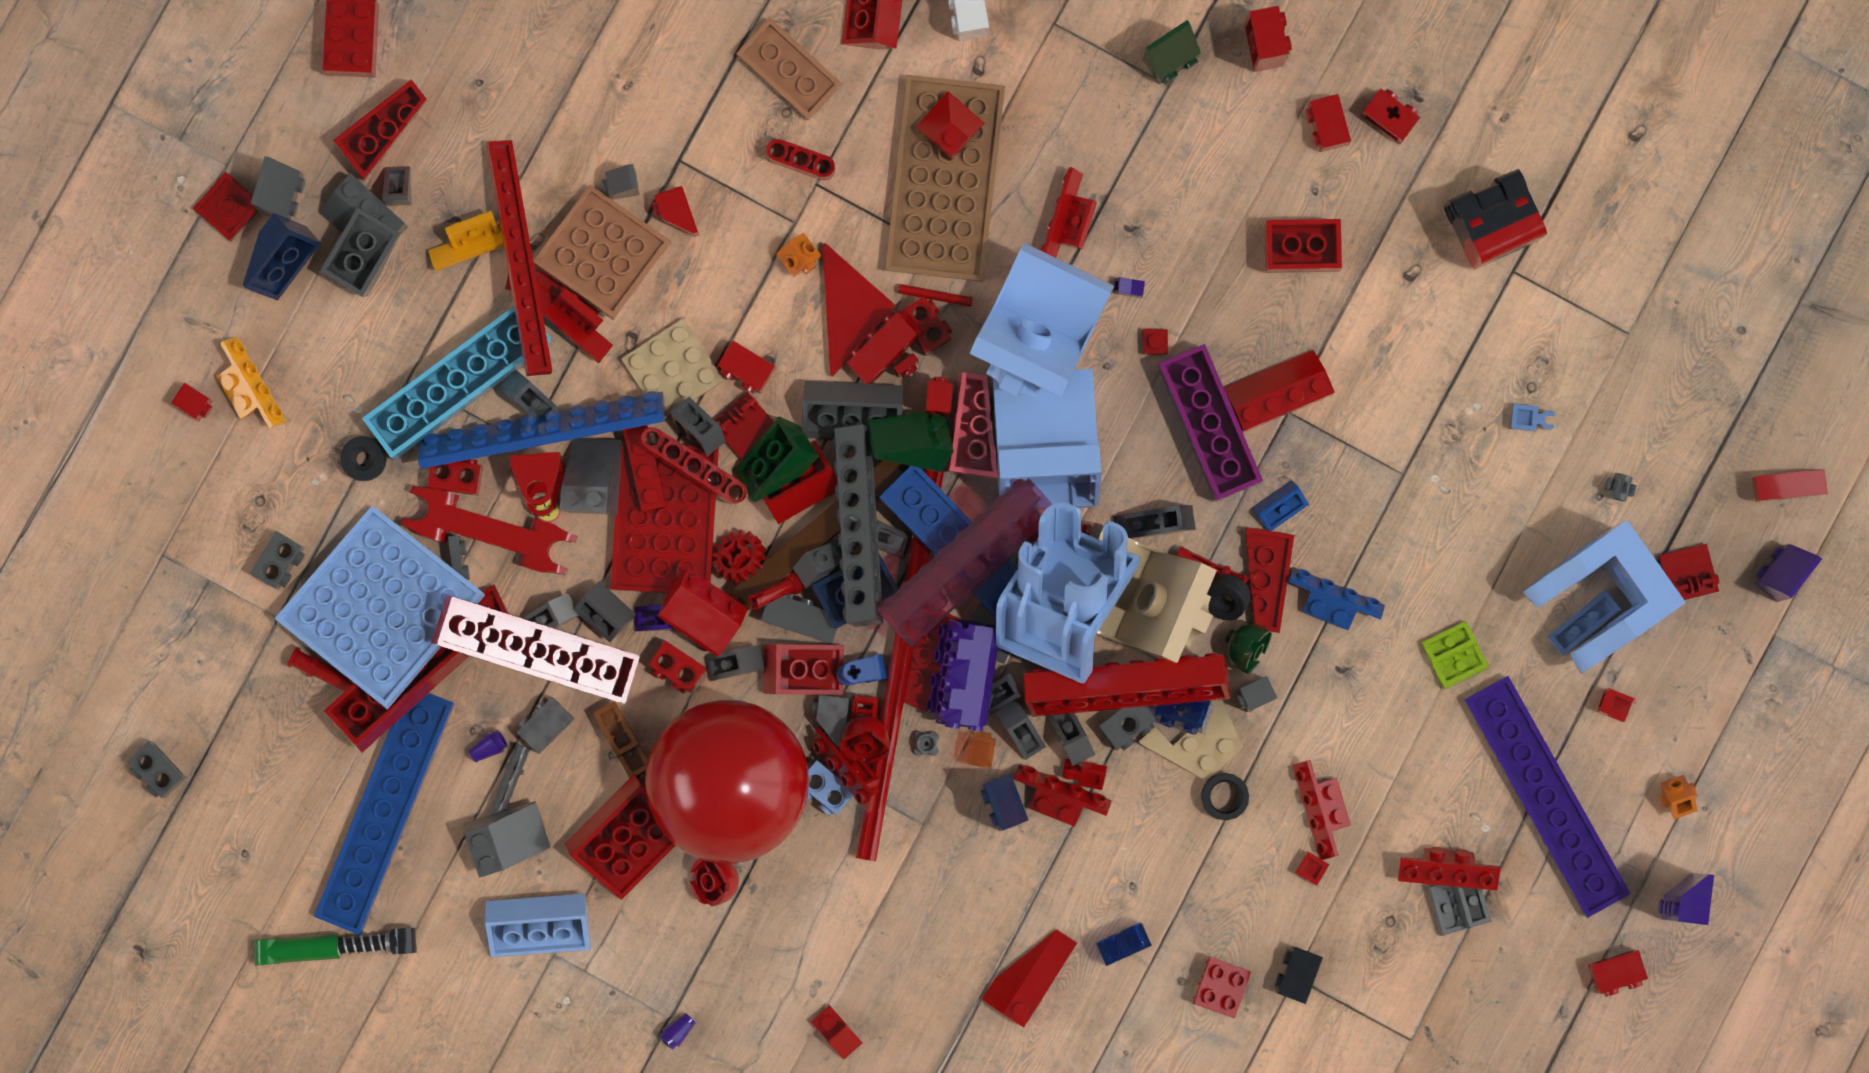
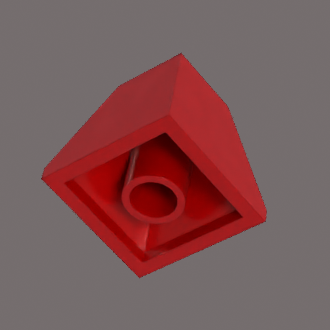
(950, 125)

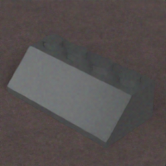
(846, 404)

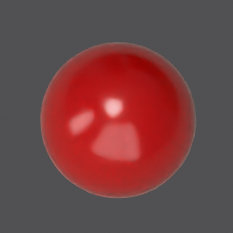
(727, 781)

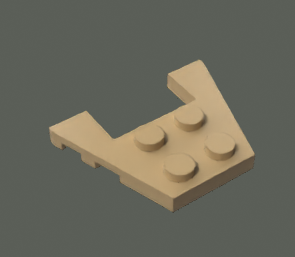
(1201, 752)

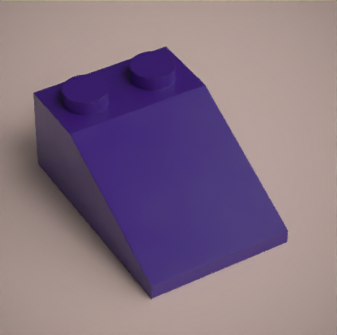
(1786, 571)

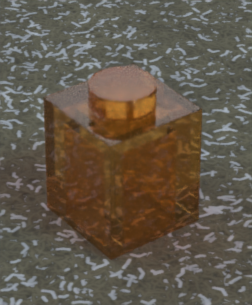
(981, 750)

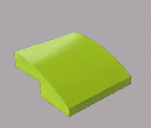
(1455, 655)

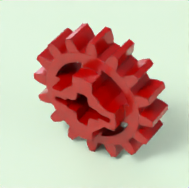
(738, 556)

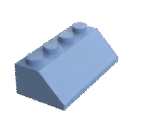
(537, 925)

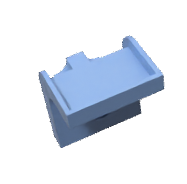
(1040, 323)

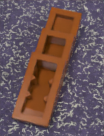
(622, 740)

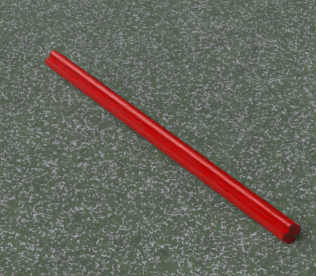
(892, 709)

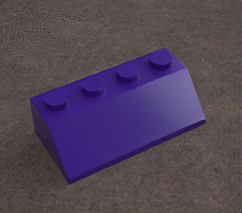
(1689, 900)

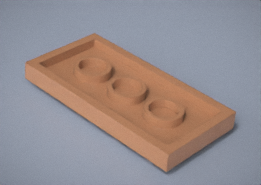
(789, 69)

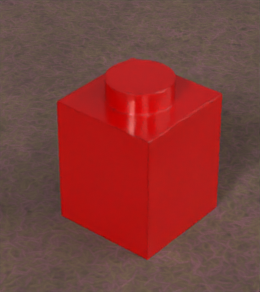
(192, 402)

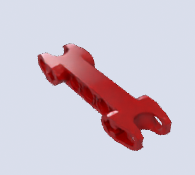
(446, 517)

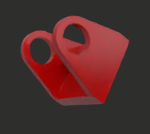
(537, 475)

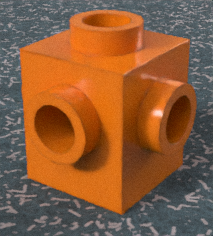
(799, 255)
(1678, 791)

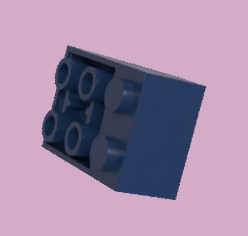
(1005, 803)

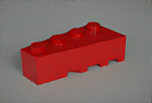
(379, 129)

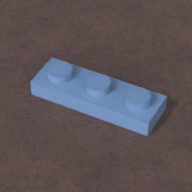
(1583, 623)

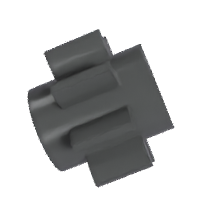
(1620, 487)

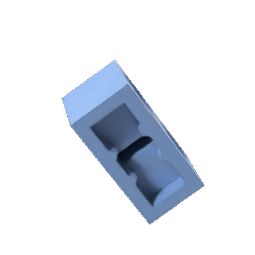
(830, 783)

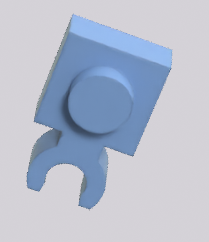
(1527, 418)

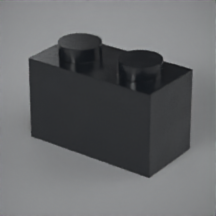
(1298, 974)

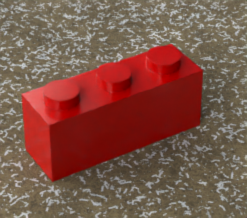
(884, 346)

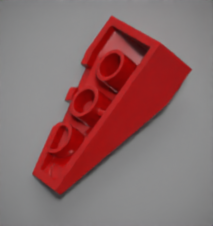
(1026, 981)

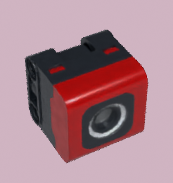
(1496, 219)

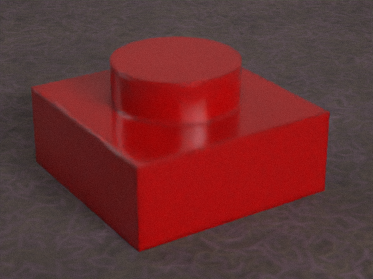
(1155, 341)
(906, 366)
(1312, 868)

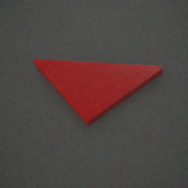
(852, 308)

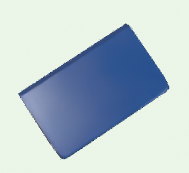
(1280, 506)

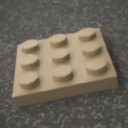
(674, 365)

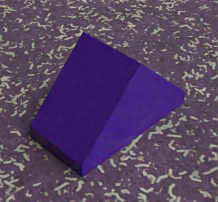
(648, 620)

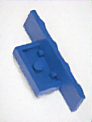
(1333, 602)

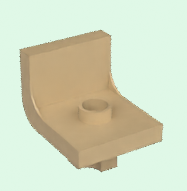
(1161, 604)

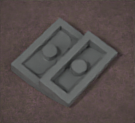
(1457, 908)

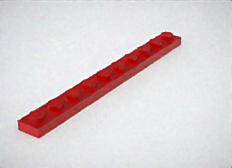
(519, 258)

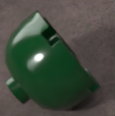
(1246, 645)

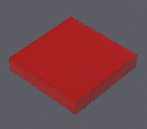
(227, 206)

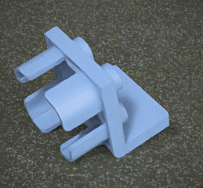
(1063, 592)

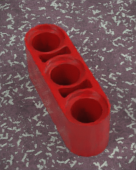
(792, 151)

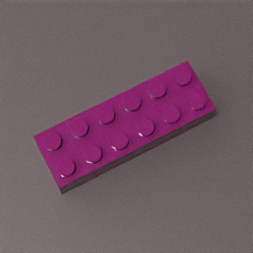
(1210, 423)

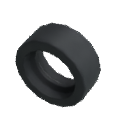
(1240, 785)

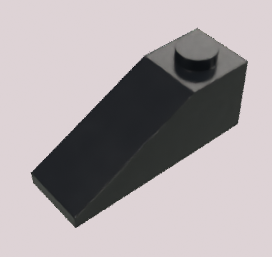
(1157, 521)

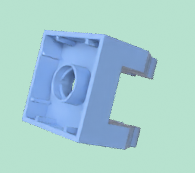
(1633, 572)

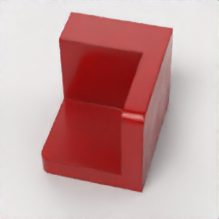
(1615, 704)

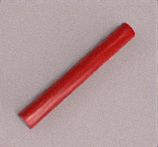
(935, 295)

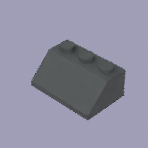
(354, 194)

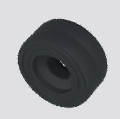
(377, 458)
(1233, 587)

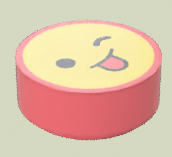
(551, 517)

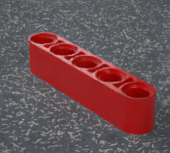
(679, 464)

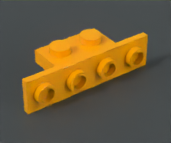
(467, 241)
(245, 386)

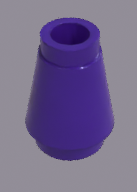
(488, 746)
(676, 1032)

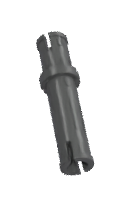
(521, 753)

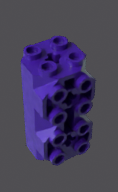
(965, 676)

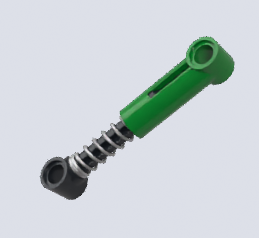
(331, 946)

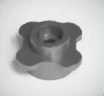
(921, 739)

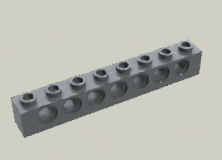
(866, 535)

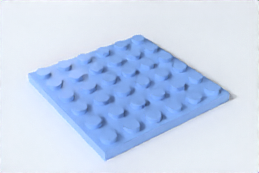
(376, 606)

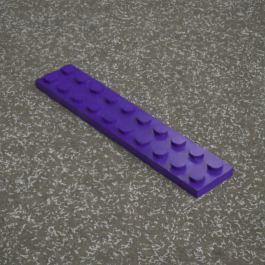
(1547, 796)

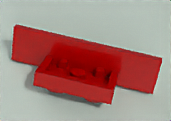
(1070, 218)
(575, 321)
(853, 775)
(1060, 798)
(1323, 806)
(1449, 869)

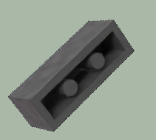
(800, 618)

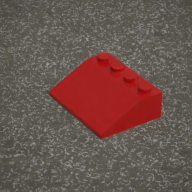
(620, 840)

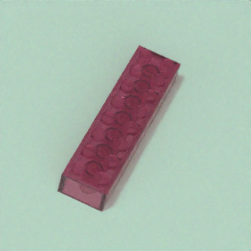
(965, 562)

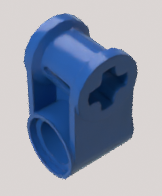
(865, 670)

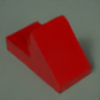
(837, 1032)

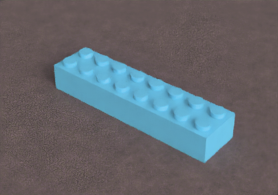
(448, 386)

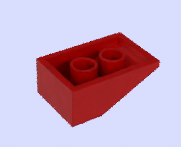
(802, 669)

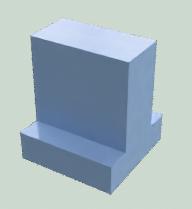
(1050, 441)

